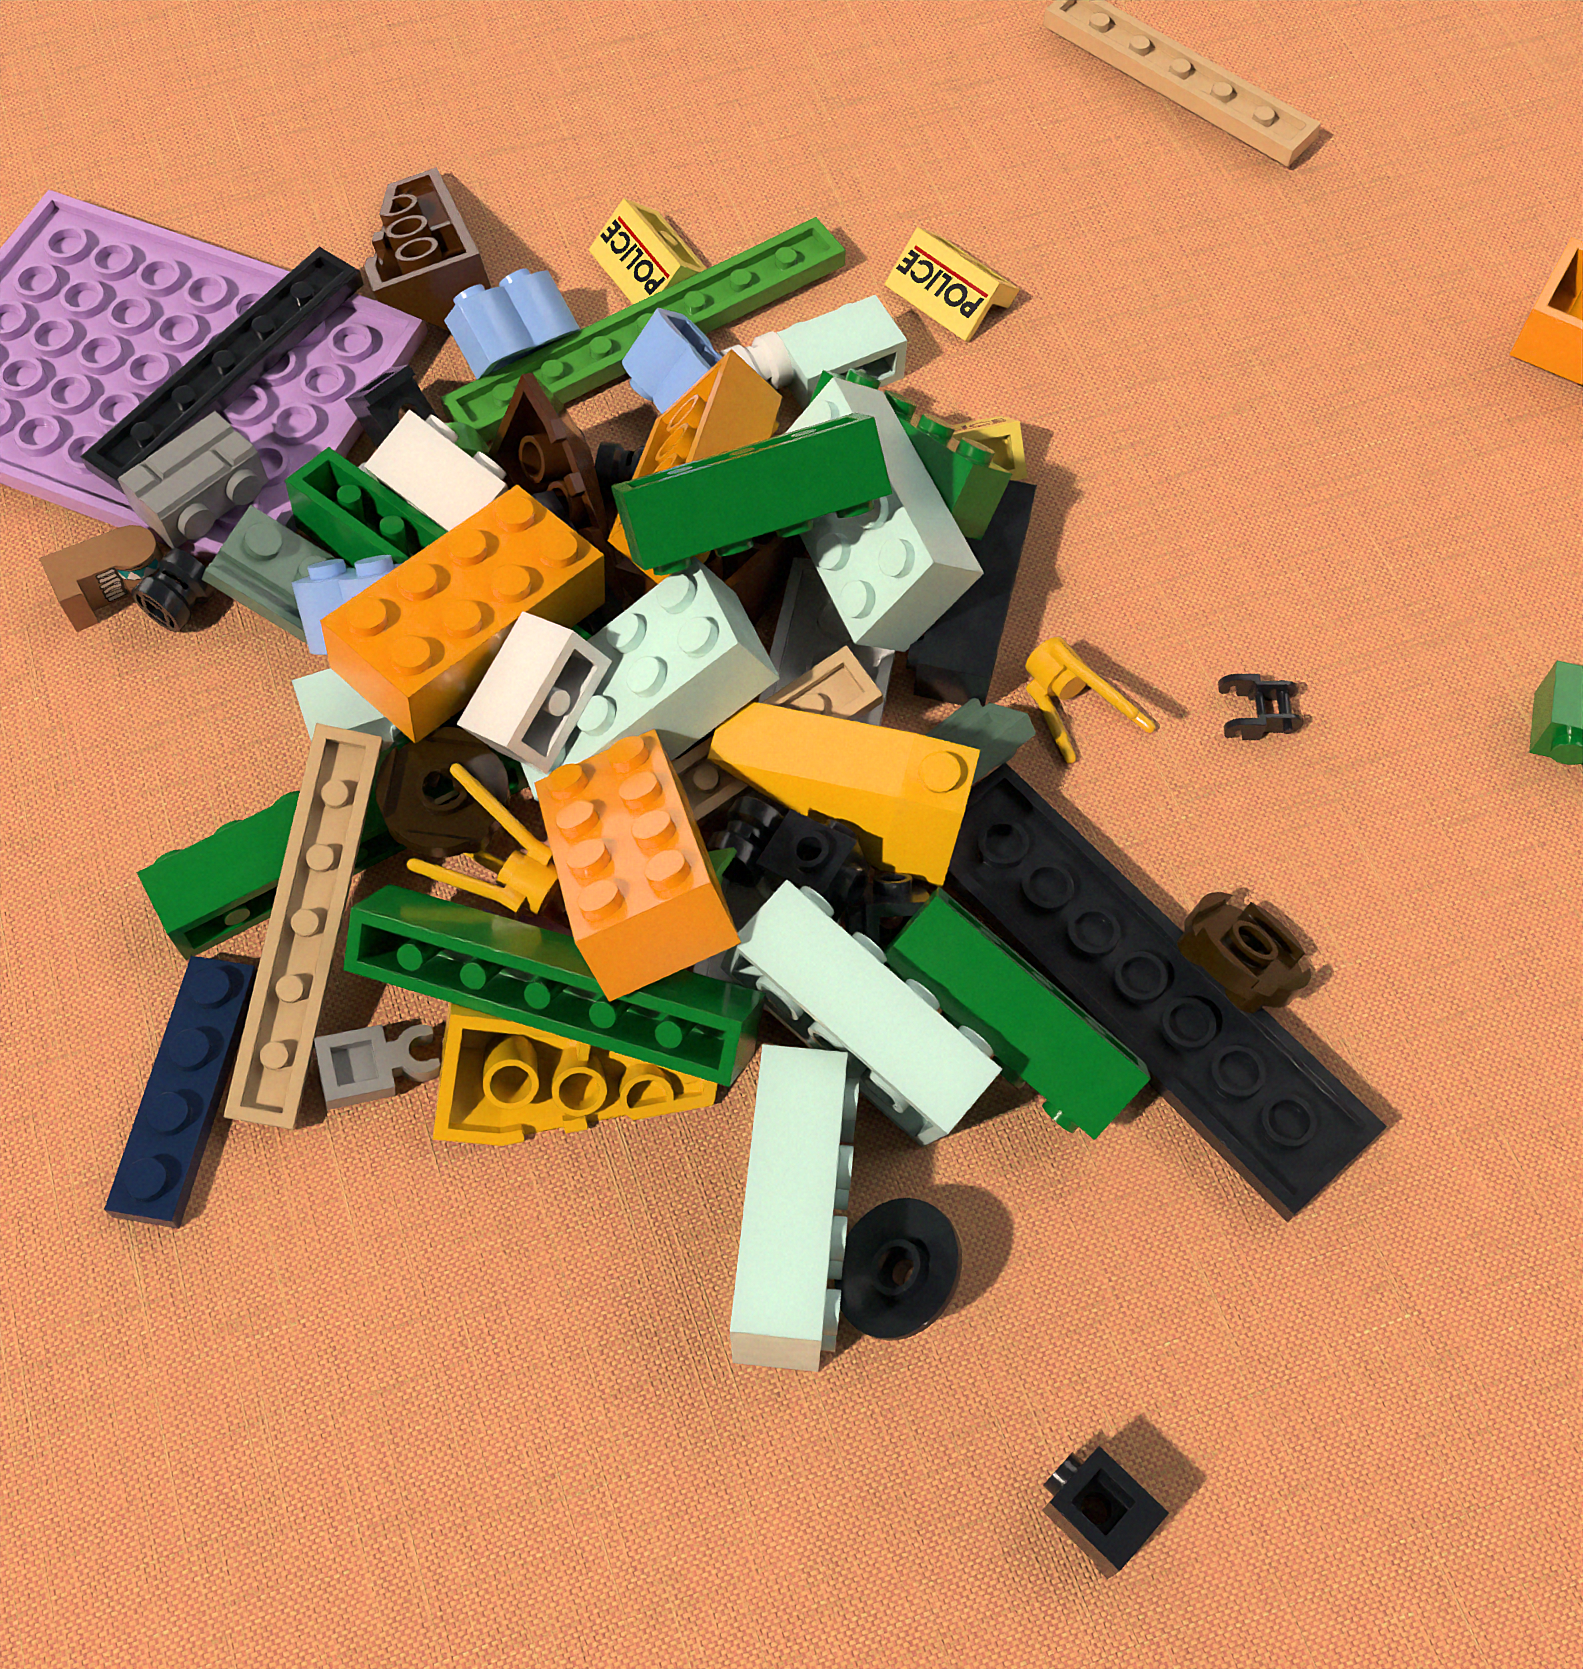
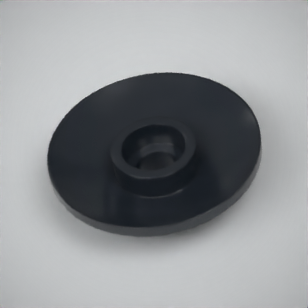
(879, 1255)

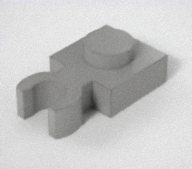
(361, 1064)

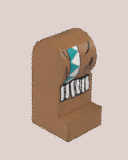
(101, 571)

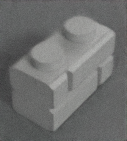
(194, 480)

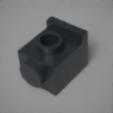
(379, 402)
(1129, 1508)

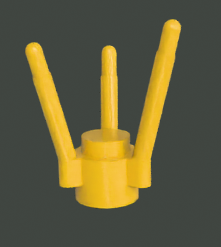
(1064, 674)
(527, 878)

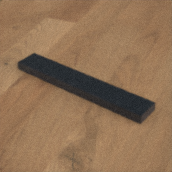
(227, 364)

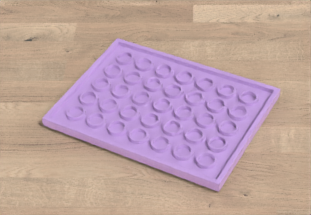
(114, 308)

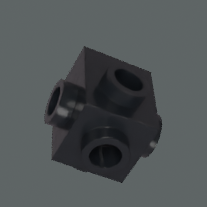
(817, 857)
(886, 897)

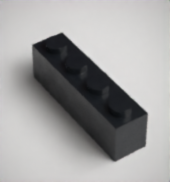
(961, 647)

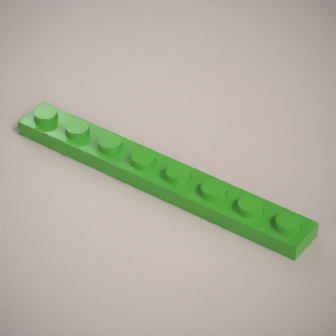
(707, 299)

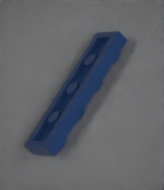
(183, 1094)

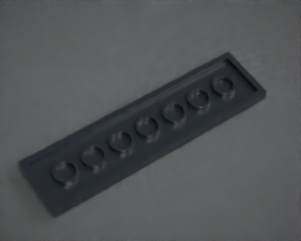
(1118, 958)

